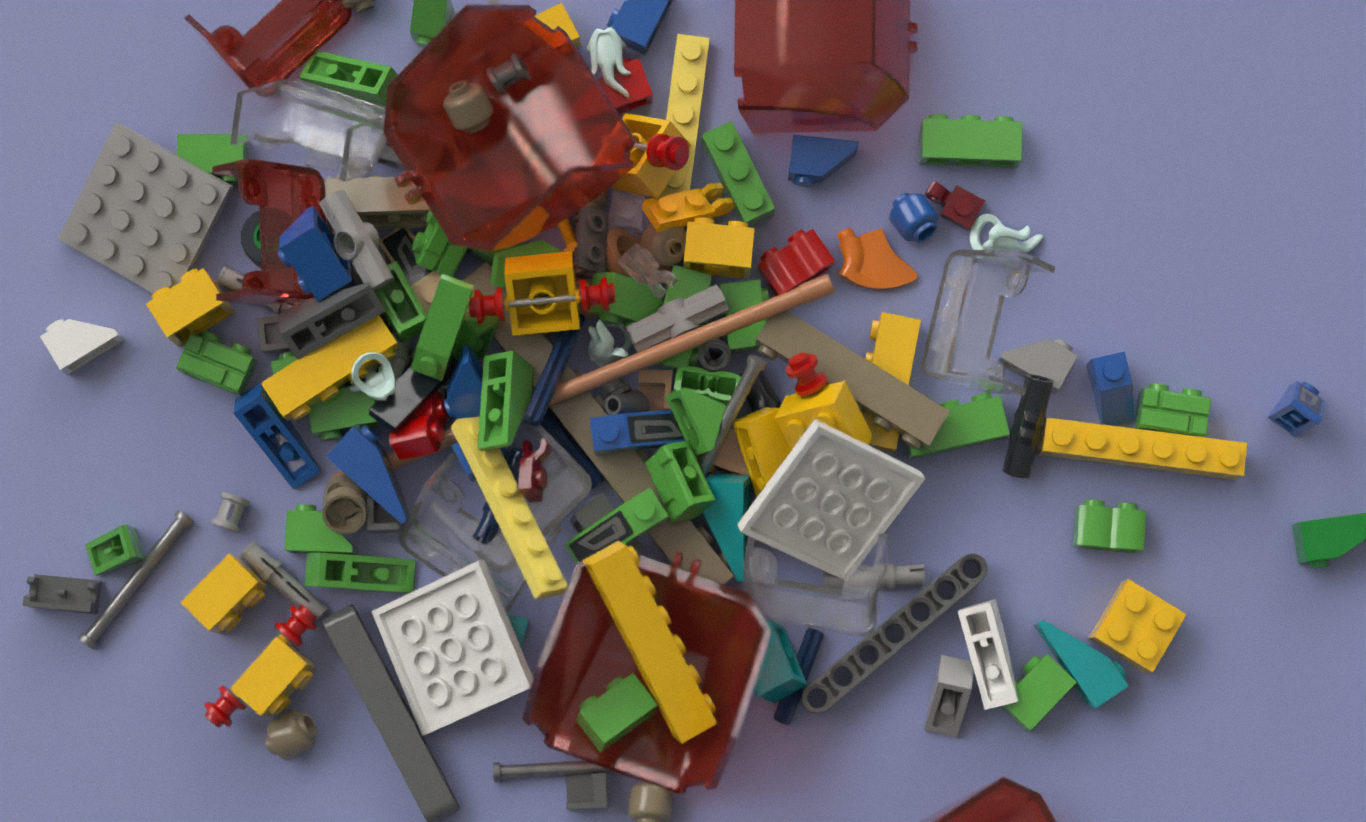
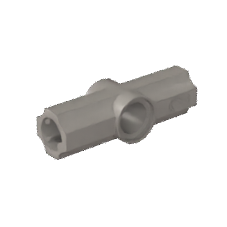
(356, 240)
(677, 318)

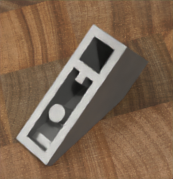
(320, 322)

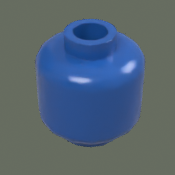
(913, 217)

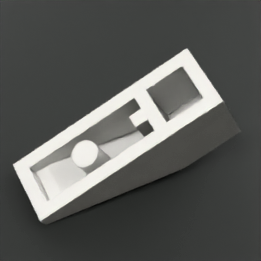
(989, 653)

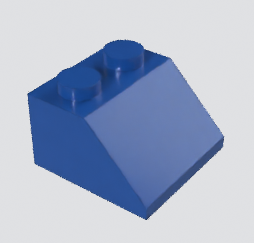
(311, 252)

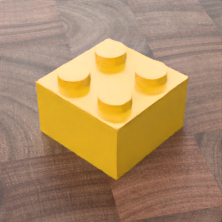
(719, 248)
(189, 306)
(225, 595)
(1137, 626)

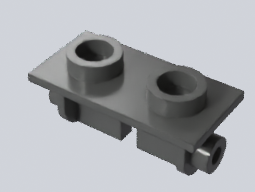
(591, 240)

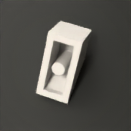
(78, 342)

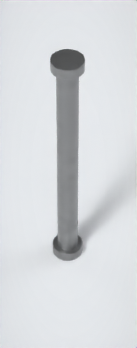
(733, 407)
(135, 580)
(545, 769)

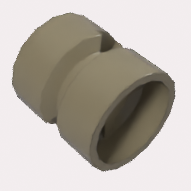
(344, 505)

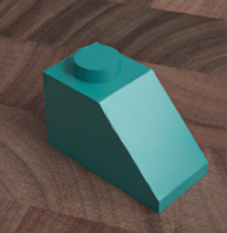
(780, 669)

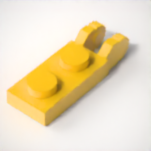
(685, 206)

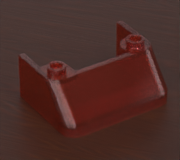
(278, 41)
(282, 197)

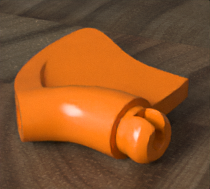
(872, 262)

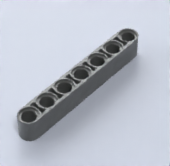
(909, 626)
(391, 714)

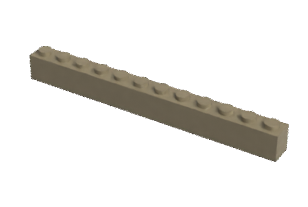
(622, 471)

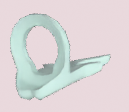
(606, 53)
(1002, 237)
(601, 344)
(378, 384)

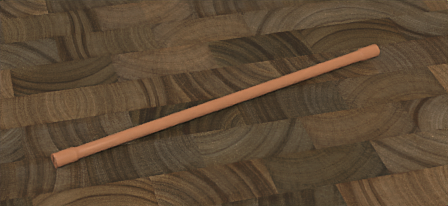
(803, 294)

